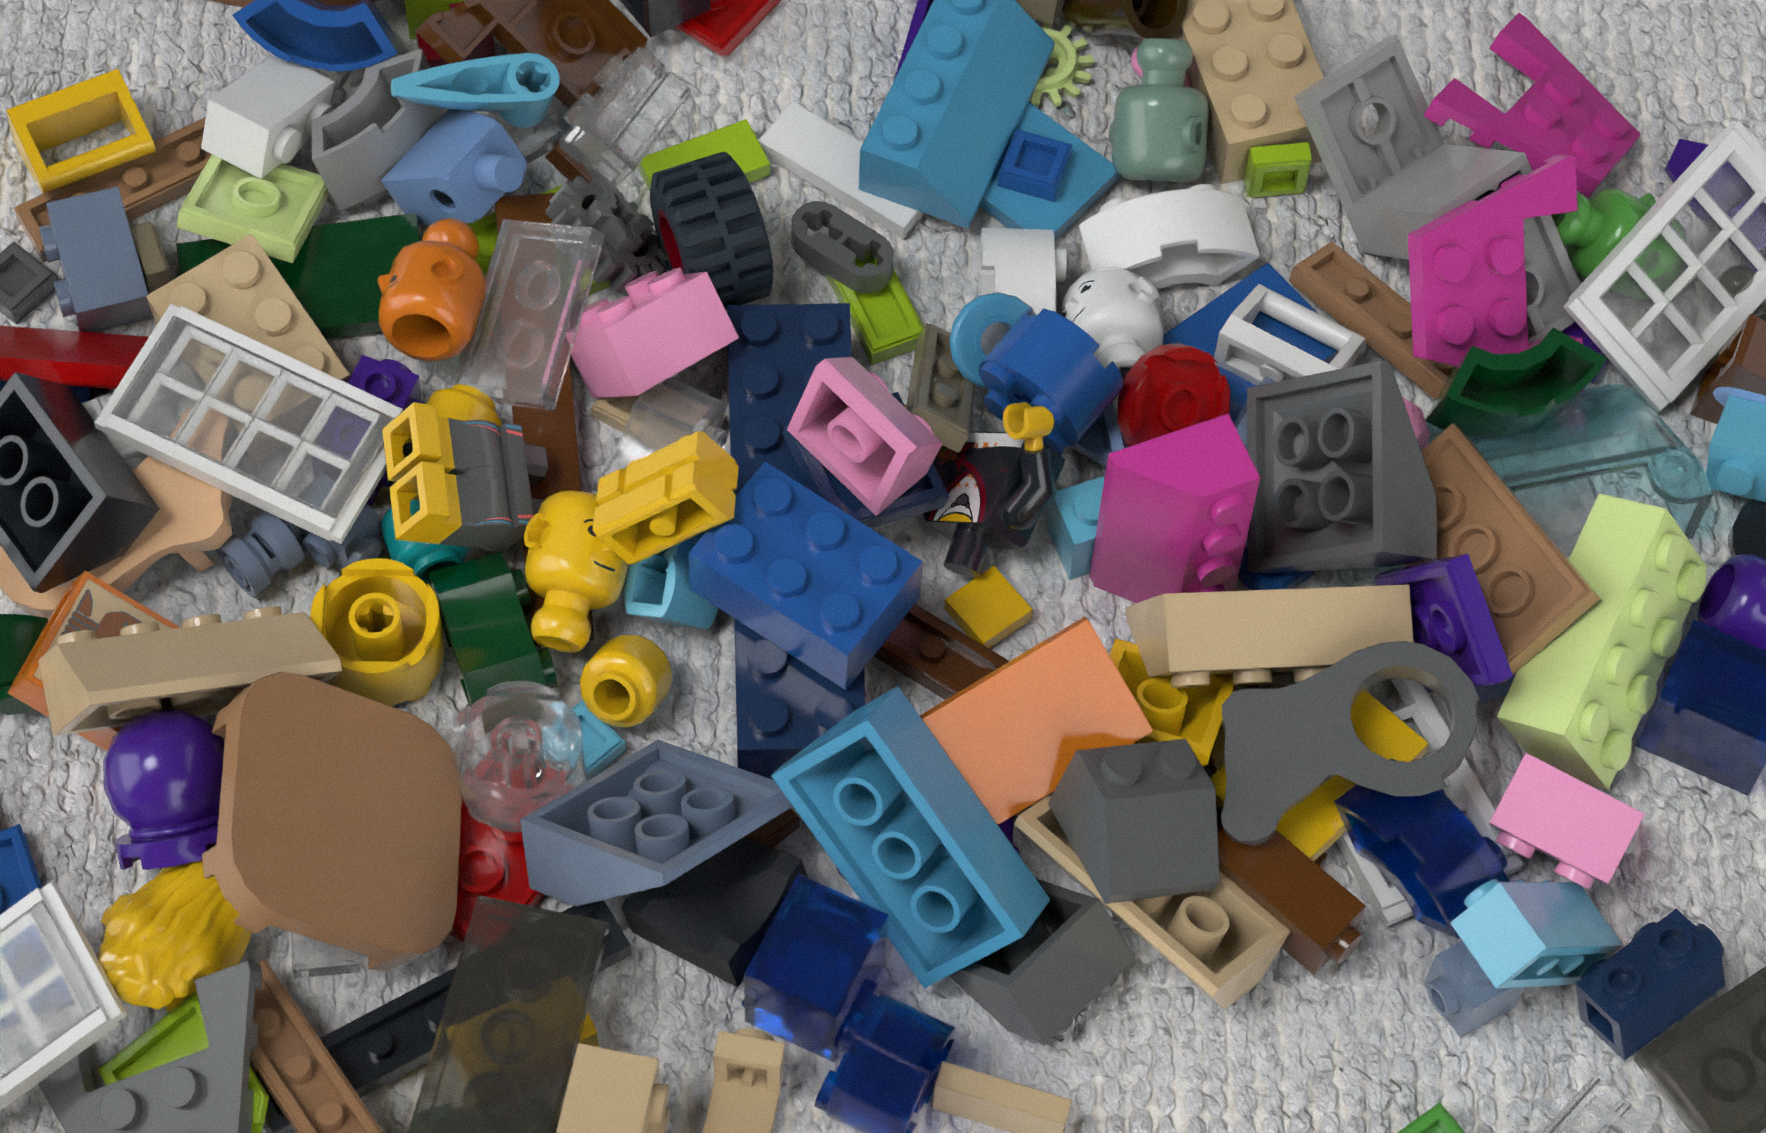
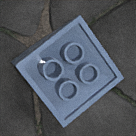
(643, 823)

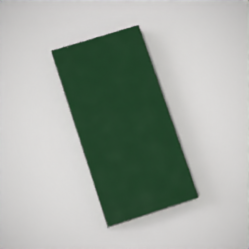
(333, 270)

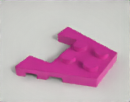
(1553, 116)
(1472, 266)

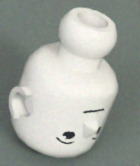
(1117, 313)

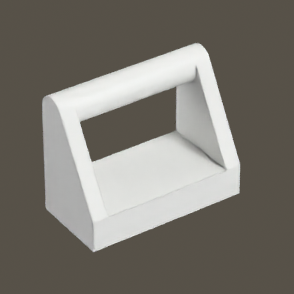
(1257, 354)

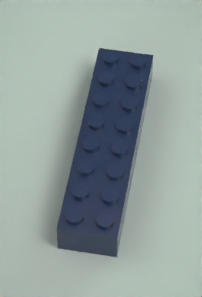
(778, 697)

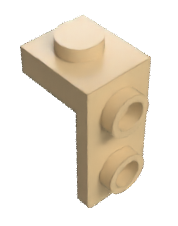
(746, 1082)

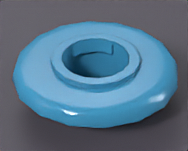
(971, 324)

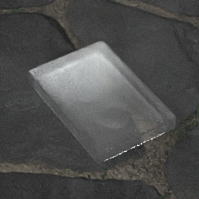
(531, 312)

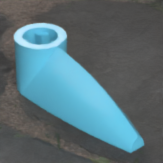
(511, 84)

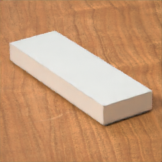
(831, 163)

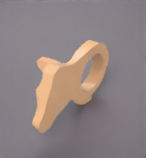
(189, 523)

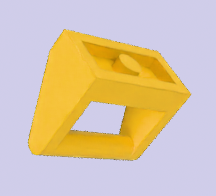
(72, 114)

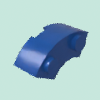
(320, 33)

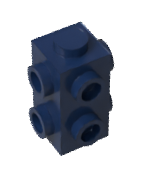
(1650, 982)

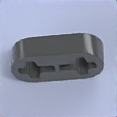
(845, 242)

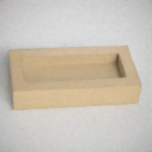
(998, 1102)

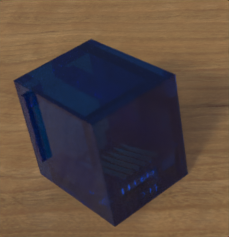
(1712, 709)
(815, 967)

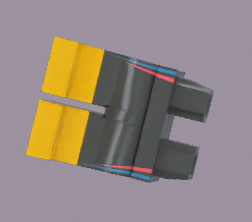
(466, 477)

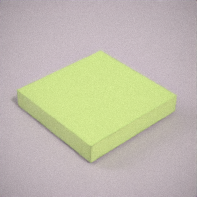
(234, 204)

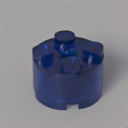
(886, 1066)

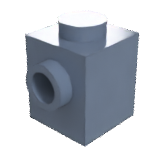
(1464, 991)

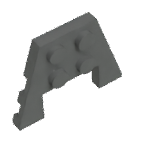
(183, 1096)

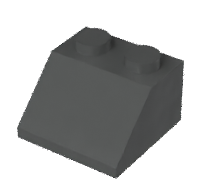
(1140, 819)
(1052, 970)

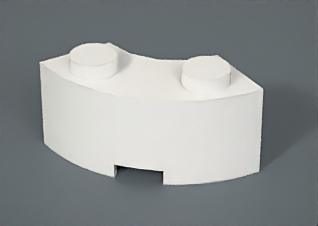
(1173, 236)
(1022, 266)

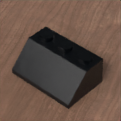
(62, 486)

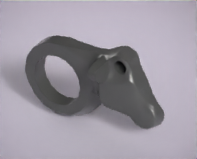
(1302, 735)

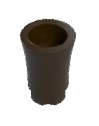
(1126, 17)

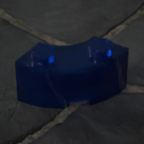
(1423, 849)

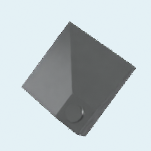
(1337, 474)

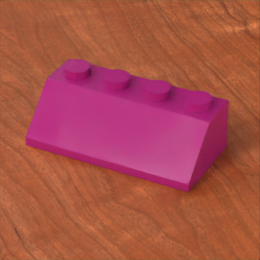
(1175, 513)

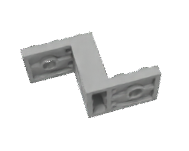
(1410, 177)

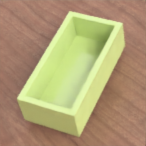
(1598, 677)

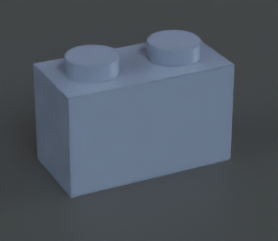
(97, 259)

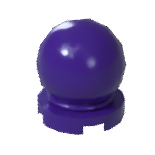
(165, 786)

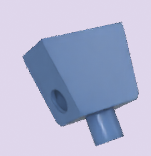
(456, 169)

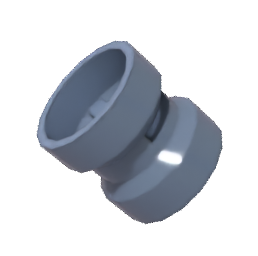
(260, 553)

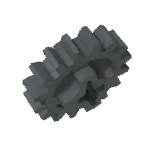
(629, 244)

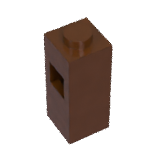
(1299, 895)

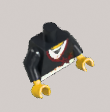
(996, 488)

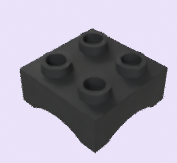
(717, 908)

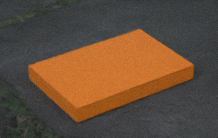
(1030, 716)

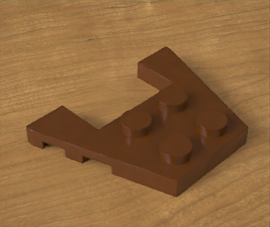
(570, 33)

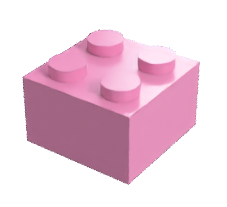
(650, 333)

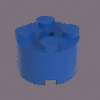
(1054, 367)

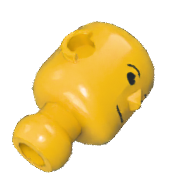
(569, 570)

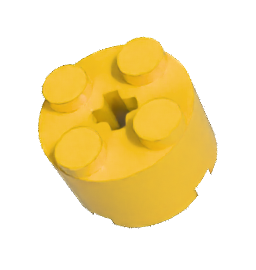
(382, 629)

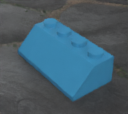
(954, 107)
(912, 838)

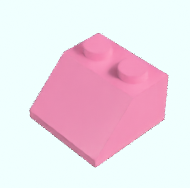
(862, 433)
(1565, 821)

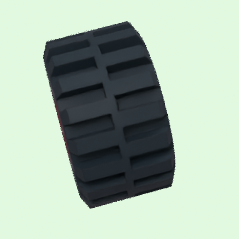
(713, 226)

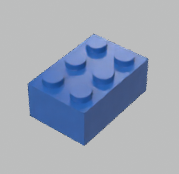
(806, 575)

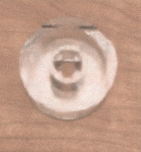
(511, 723)

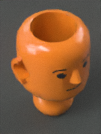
(434, 293)

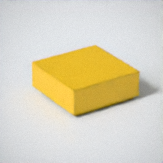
(988, 608)

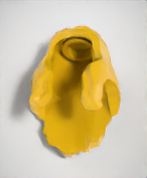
(169, 937)

